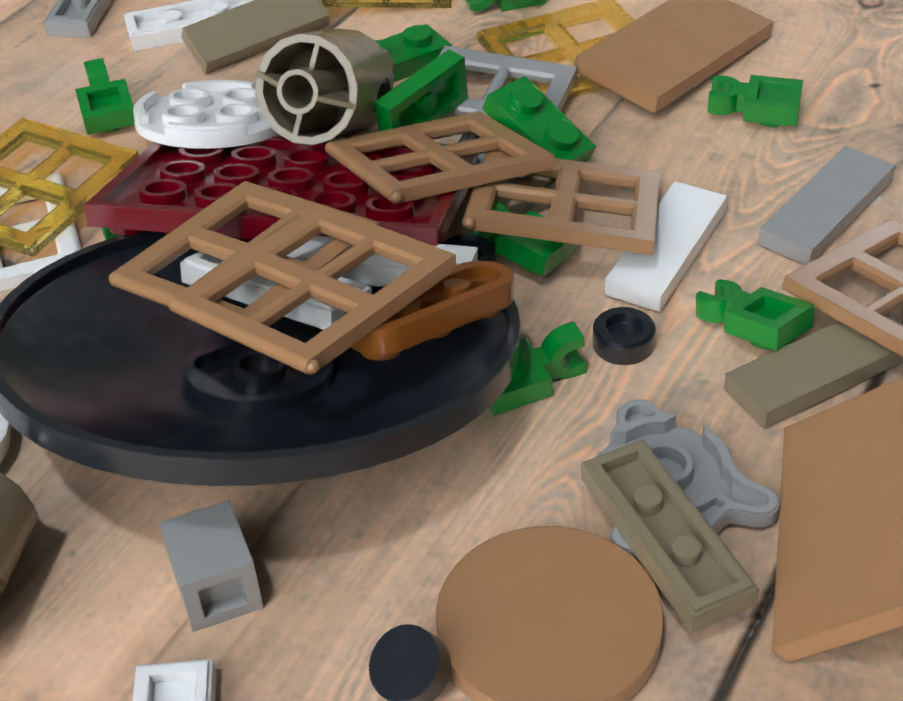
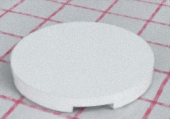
(203, 115)

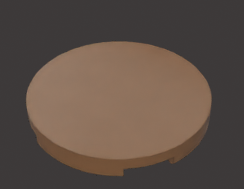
(550, 618)

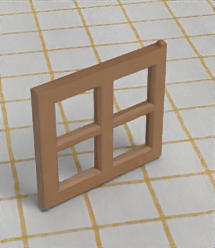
(457, 173)
(564, 201)
(200, 235)
(856, 255)
(363, 309)

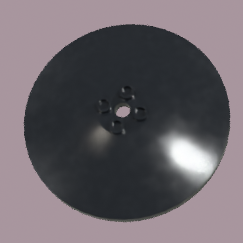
(180, 404)

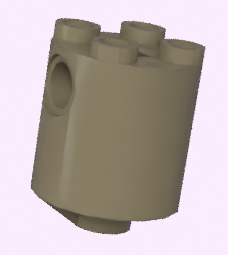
(323, 84)

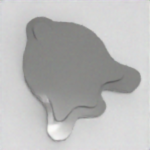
(698, 465)

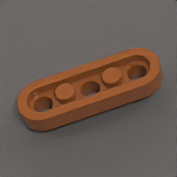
(465, 295)

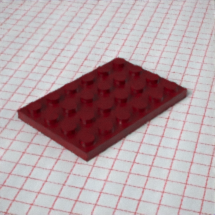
(176, 183)

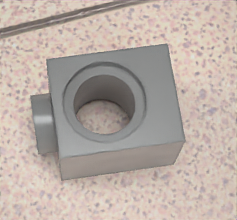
(212, 565)

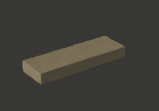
(250, 29)
(807, 372)
(669, 536)

